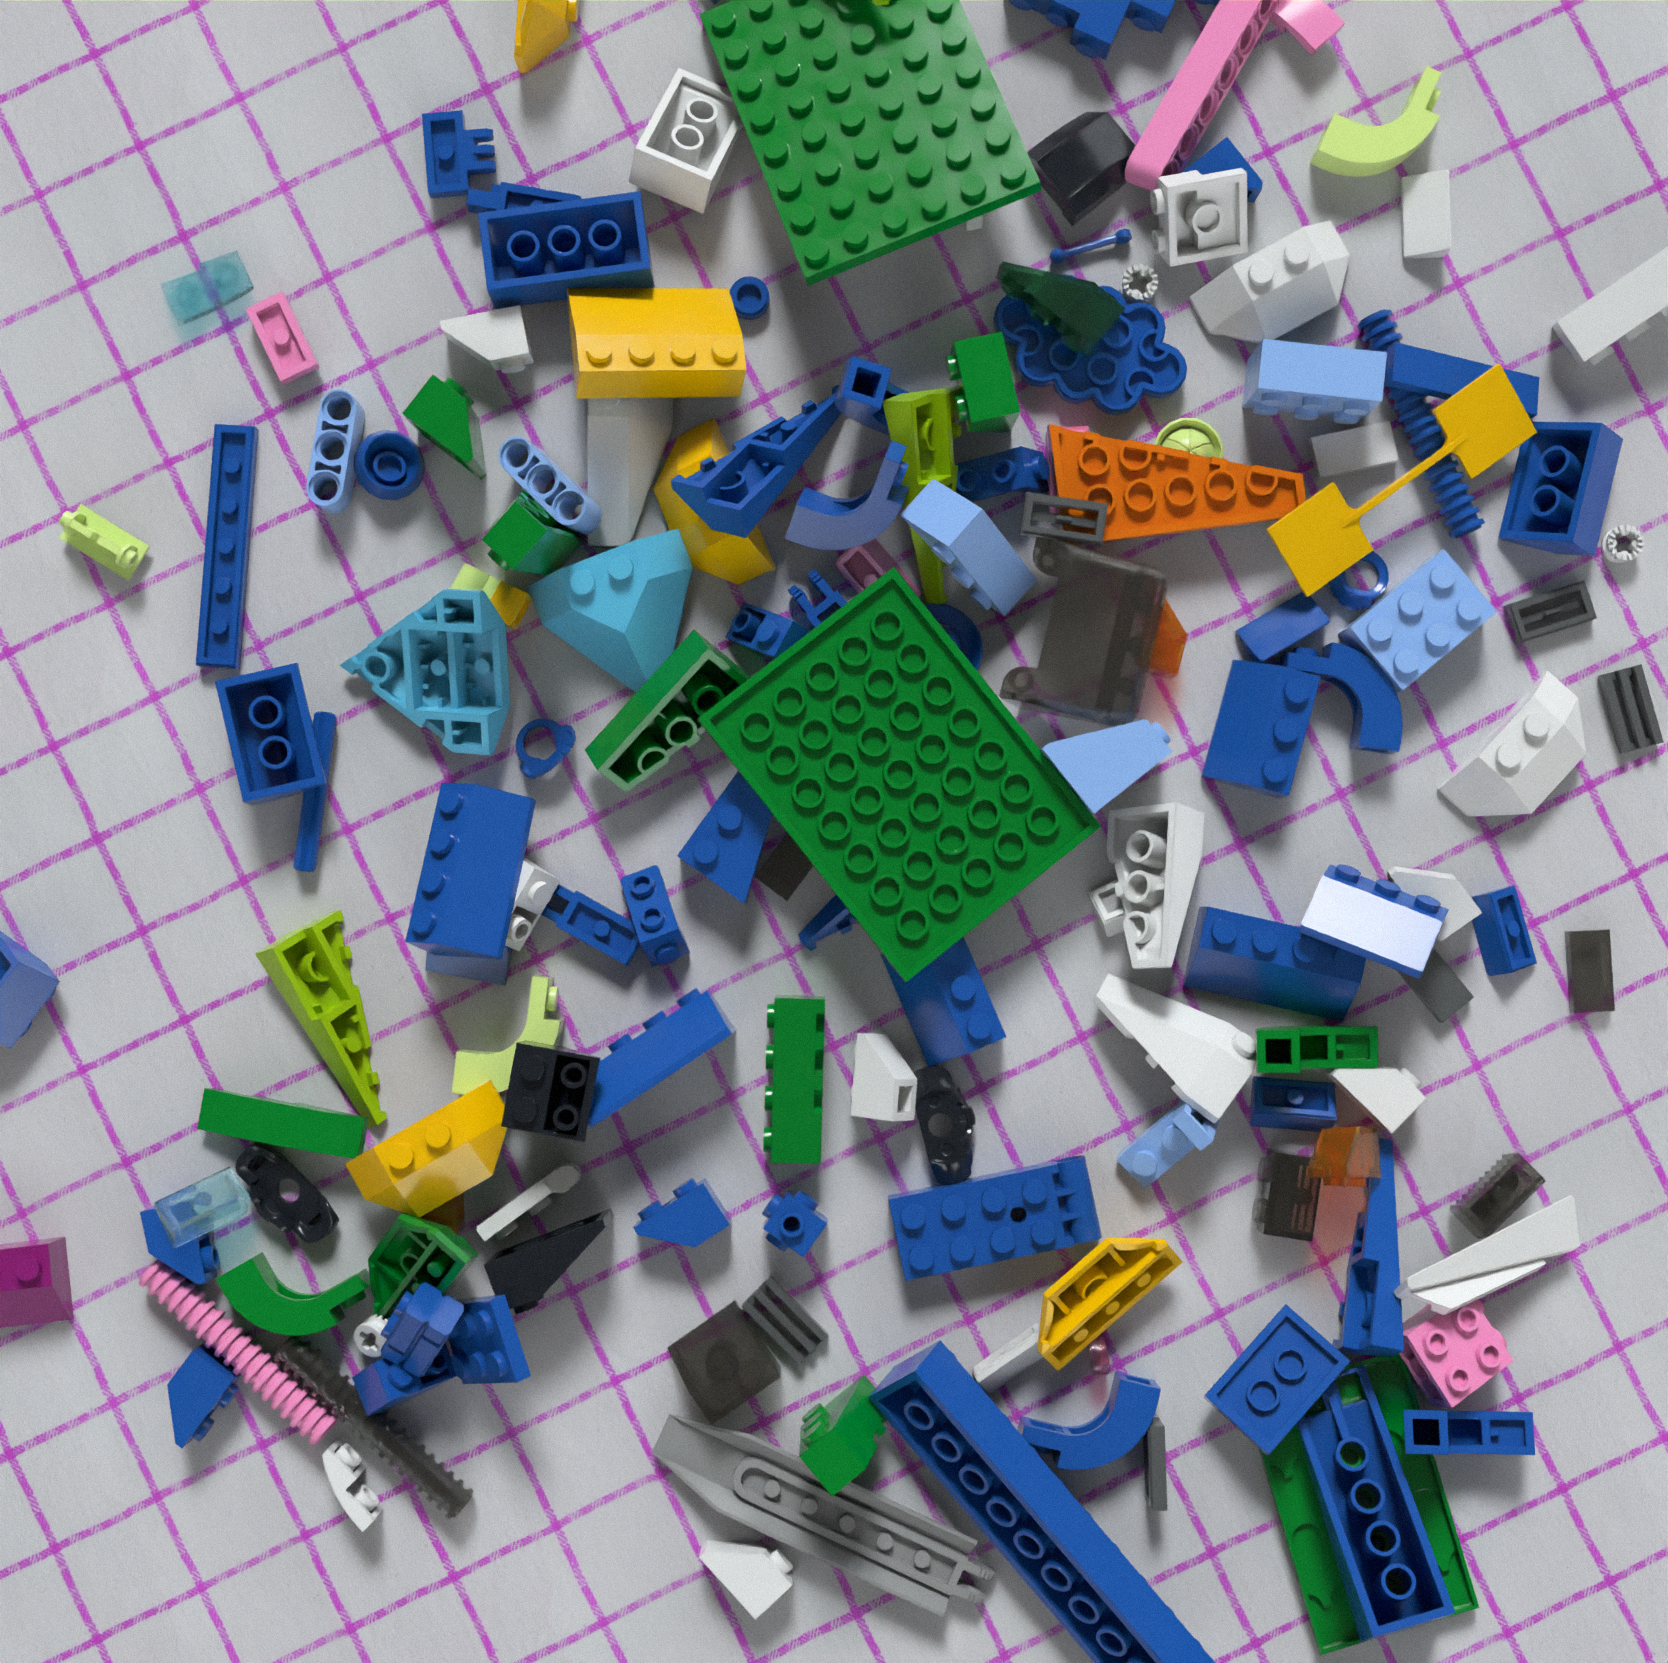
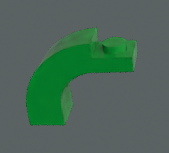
(1315, 1046)
(276, 1308)

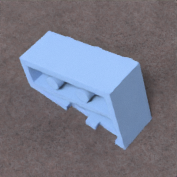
(970, 547)

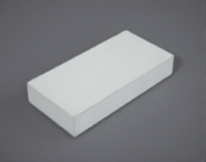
(1353, 450)

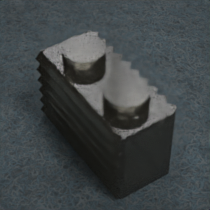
(1497, 1195)
(1287, 1196)

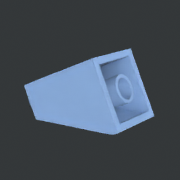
(1108, 760)

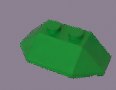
(415, 1254)

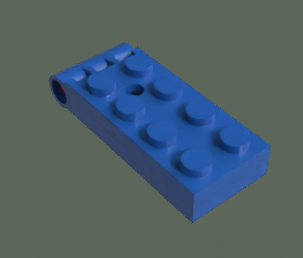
(971, 1222)

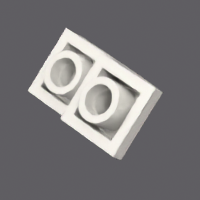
(342, 1469)

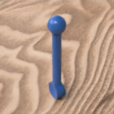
(1121, 237)

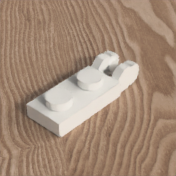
(532, 1199)

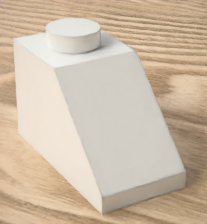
(493, 337)
(1380, 1092)
(749, 1572)

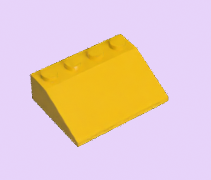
(655, 343)

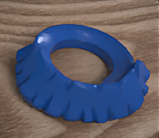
(1358, 599)
(564, 741)

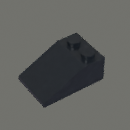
(533, 1266)

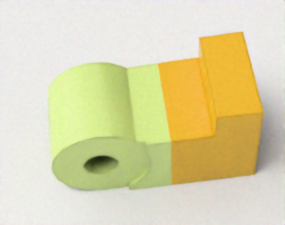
(508, 600)

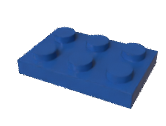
(487, 1343)
(1276, 1379)

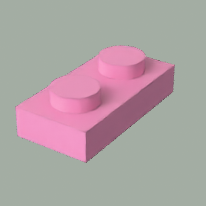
(282, 338)

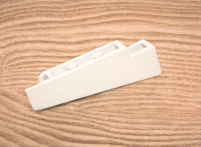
(1496, 1259)

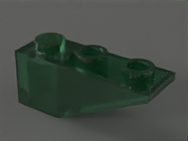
(1069, 304)

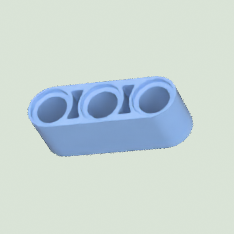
(332, 432)
(536, 475)

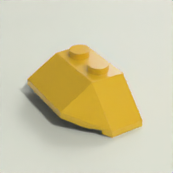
(541, 29)
(709, 550)
(435, 1155)
(1099, 1293)

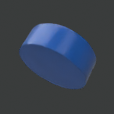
(750, 297)

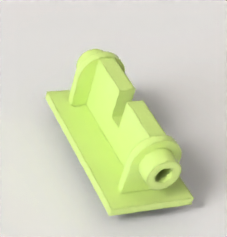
(102, 541)

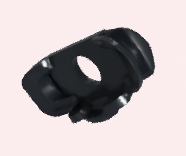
(951, 1154)
(263, 1171)

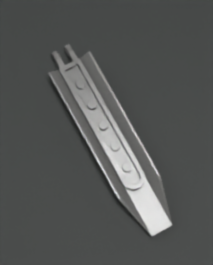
(848, 1531)

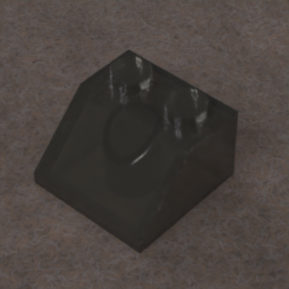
(724, 1362)

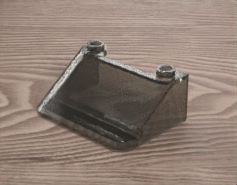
(1094, 639)

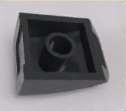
(1082, 163)

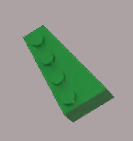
(664, 712)

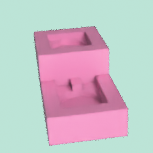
(1308, 21)

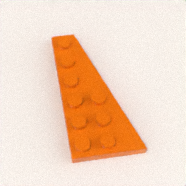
(1164, 488)

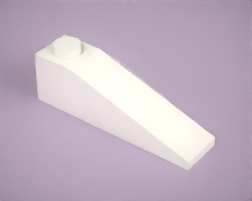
(623, 459)
(1156, 867)
(1195, 1049)

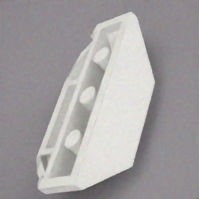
(1276, 286)
(1521, 754)

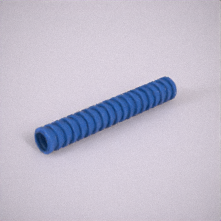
(1425, 435)

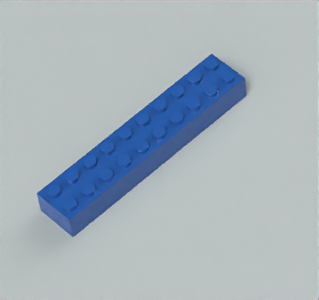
(1030, 1513)

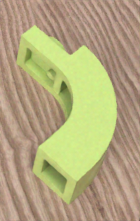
(1368, 150)
(478, 1067)

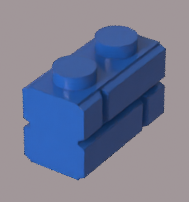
(420, 1328)

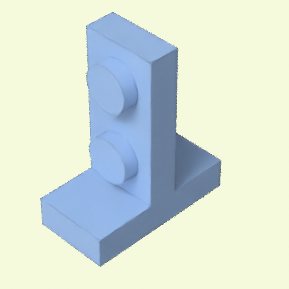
(1166, 1143)

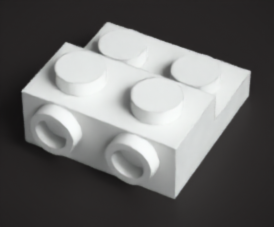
(1200, 216)

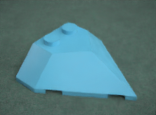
(620, 605)
(445, 669)

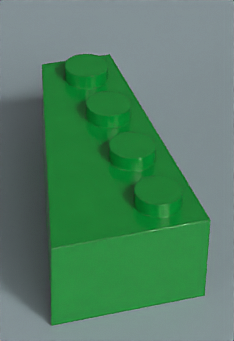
(530, 538)
(796, 1079)

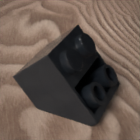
(550, 1090)

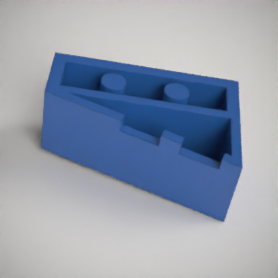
(730, 839)

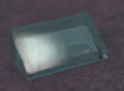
(202, 1206)

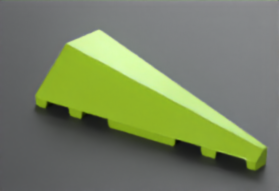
(927, 428)
(317, 984)

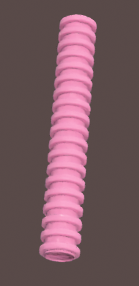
(238, 1351)

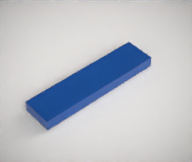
(1445, 375)

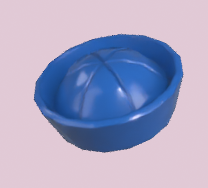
(389, 465)

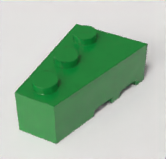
(839, 1437)

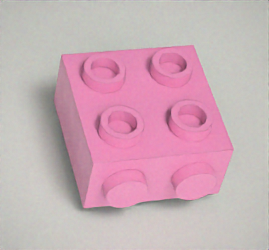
(1452, 1352)

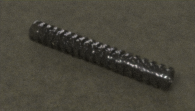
(376, 1428)

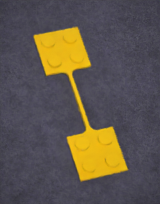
(1325, 533)

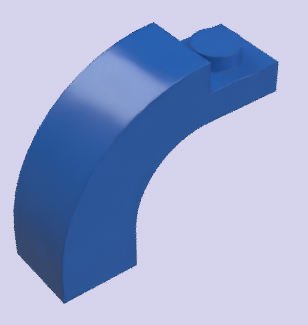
(863, 392)
(850, 522)
(1368, 689)
(1468, 1432)
(1108, 1435)

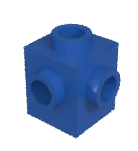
(798, 1236)

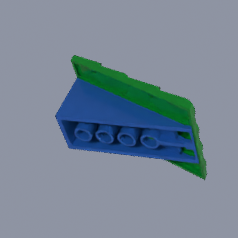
(1349, 1481)

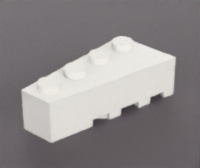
(1616, 311)

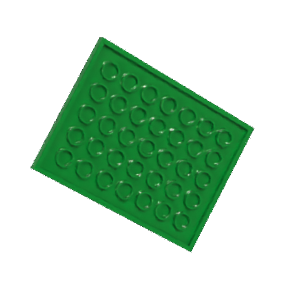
(868, 122)
(899, 774)

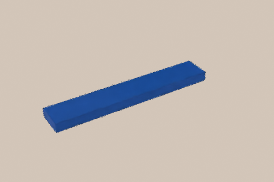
(227, 546)

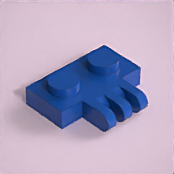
(454, 153)

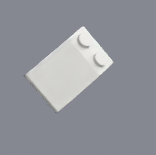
(687, 142)

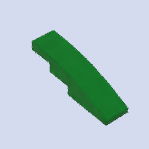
(283, 1123)

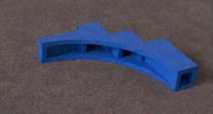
(1099, 21)

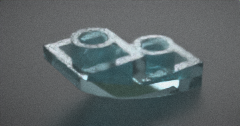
(209, 289)

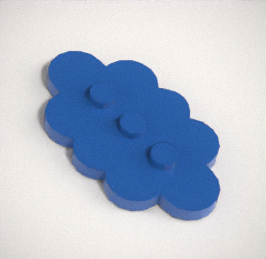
(1118, 371)

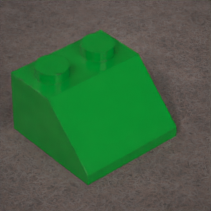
(984, 383)
(447, 420)

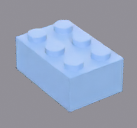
(1314, 381)
(1419, 620)

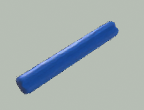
(314, 799)

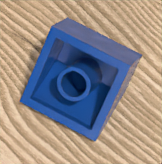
(24, 988)

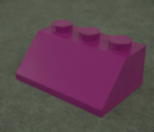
(34, 1282)

